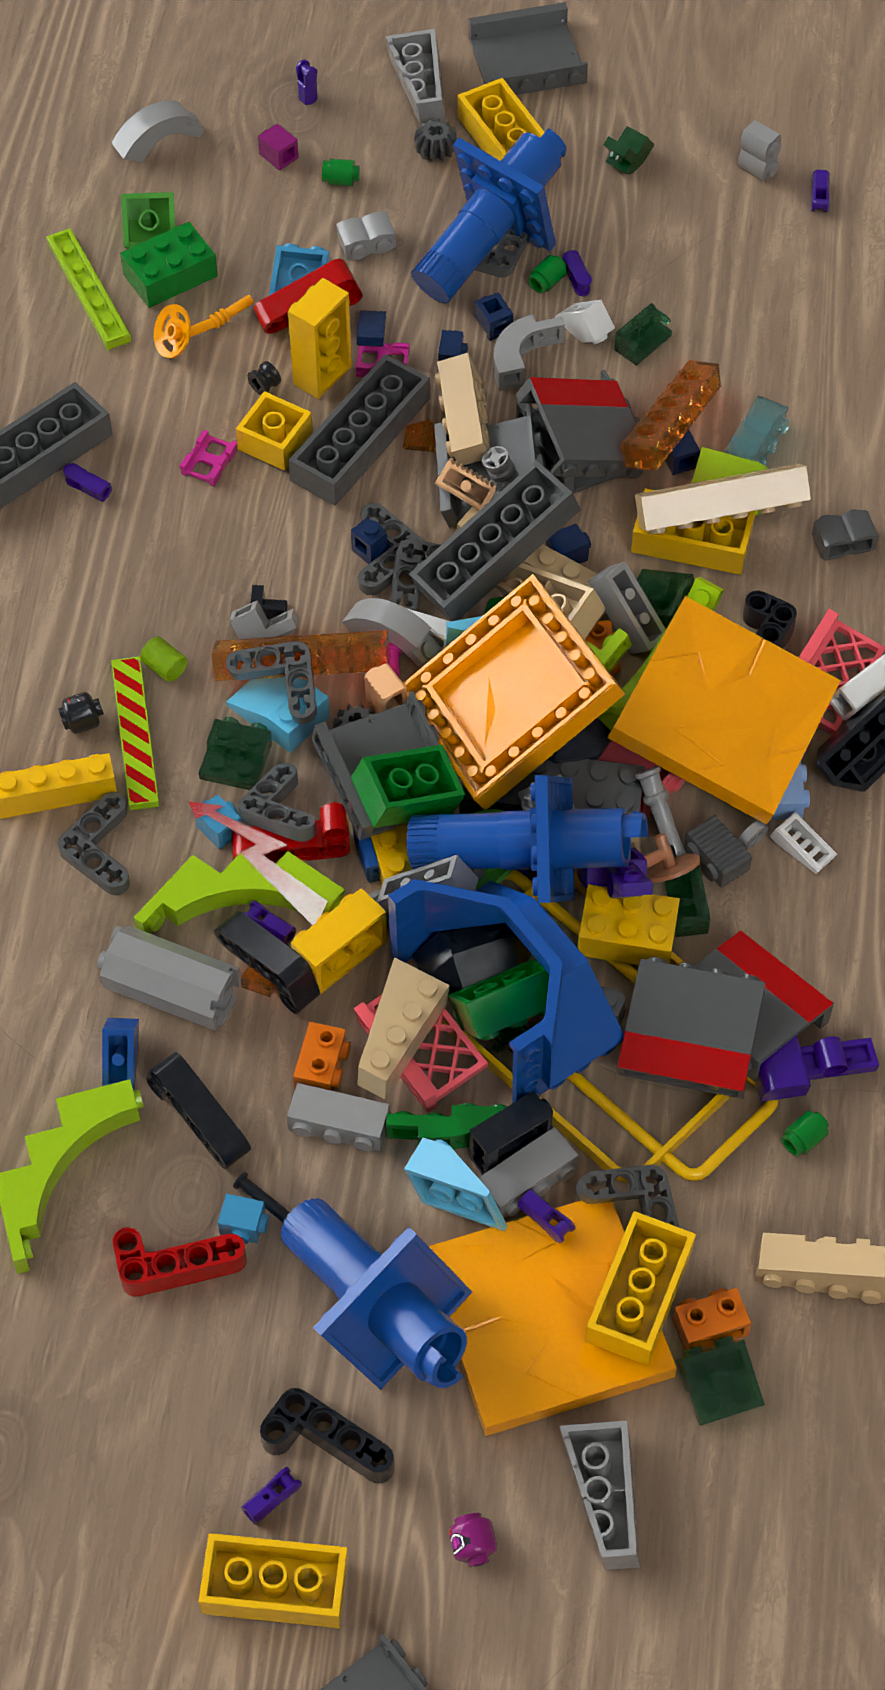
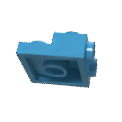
(294, 263)

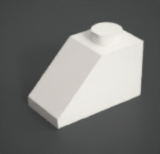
(587, 321)

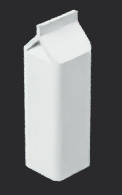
(860, 689)

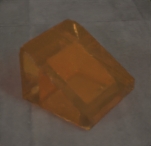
(420, 436)
(255, 982)

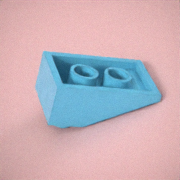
(267, 703)
(450, 1185)

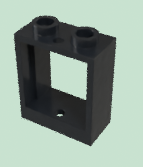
(509, 1131)

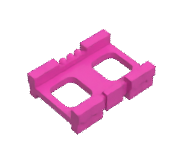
(397, 349)
(200, 455)

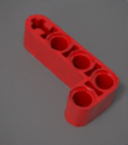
(273, 310)
(330, 841)
(178, 1256)

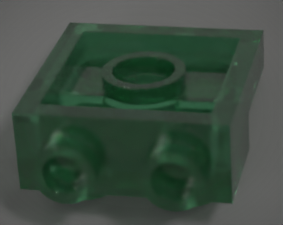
(665, 591)
(236, 753)
(720, 1380)

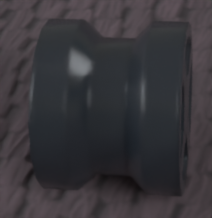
(264, 378)

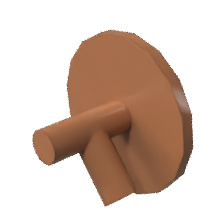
(662, 864)

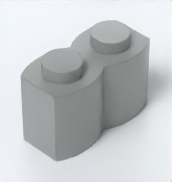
(759, 151)
(366, 235)

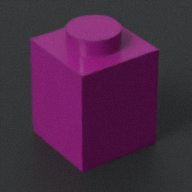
(278, 146)

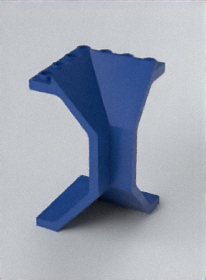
(577, 1014)

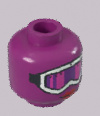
(472, 1539)

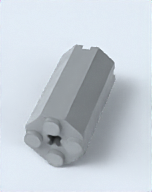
(169, 976)

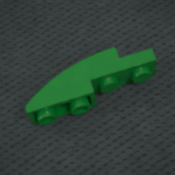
(436, 1126)

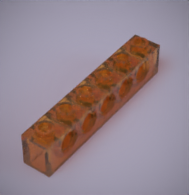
(671, 415)
(330, 652)

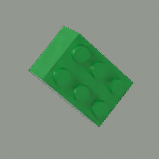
(169, 264)
(407, 785)
(502, 1000)

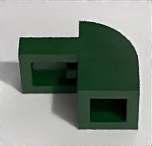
(629, 150)

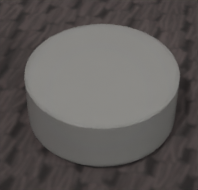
(753, 834)

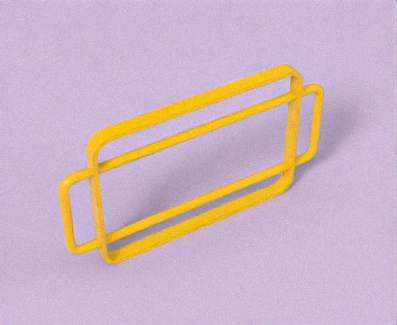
(660, 1152)

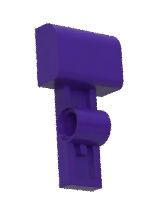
(620, 881)
(792, 1067)

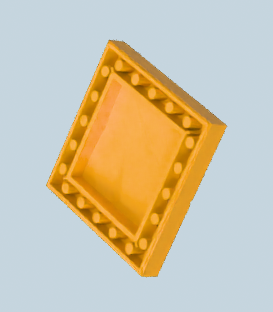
(512, 691)
(725, 710)
(532, 1317)

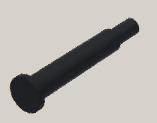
(258, 1194)

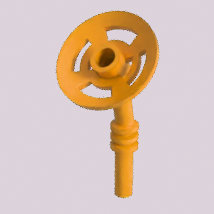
(179, 332)

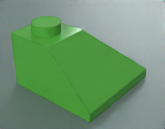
(146, 216)

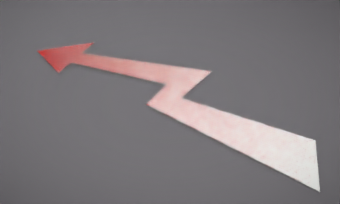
(299, 895)

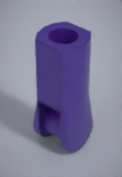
(307, 82)
(820, 190)
(577, 272)
(87, 482)
(271, 922)
(543, 1213)
(267, 1499)

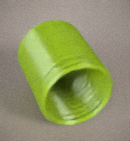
(163, 659)

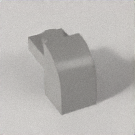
(252, 622)

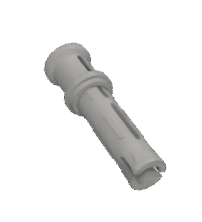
(657, 798)

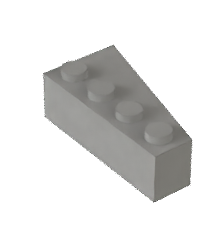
(419, 71)
(606, 1482)

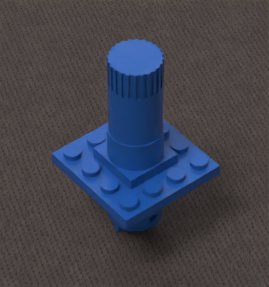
(498, 199)
(542, 839)
(389, 1304)

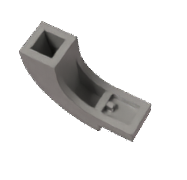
(152, 124)
(518, 340)
(404, 627)

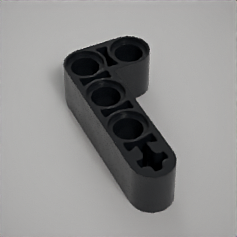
(770, 616)
(270, 959)
(199, 1109)
(331, 1441)

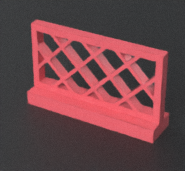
(818, 645)
(413, 1074)

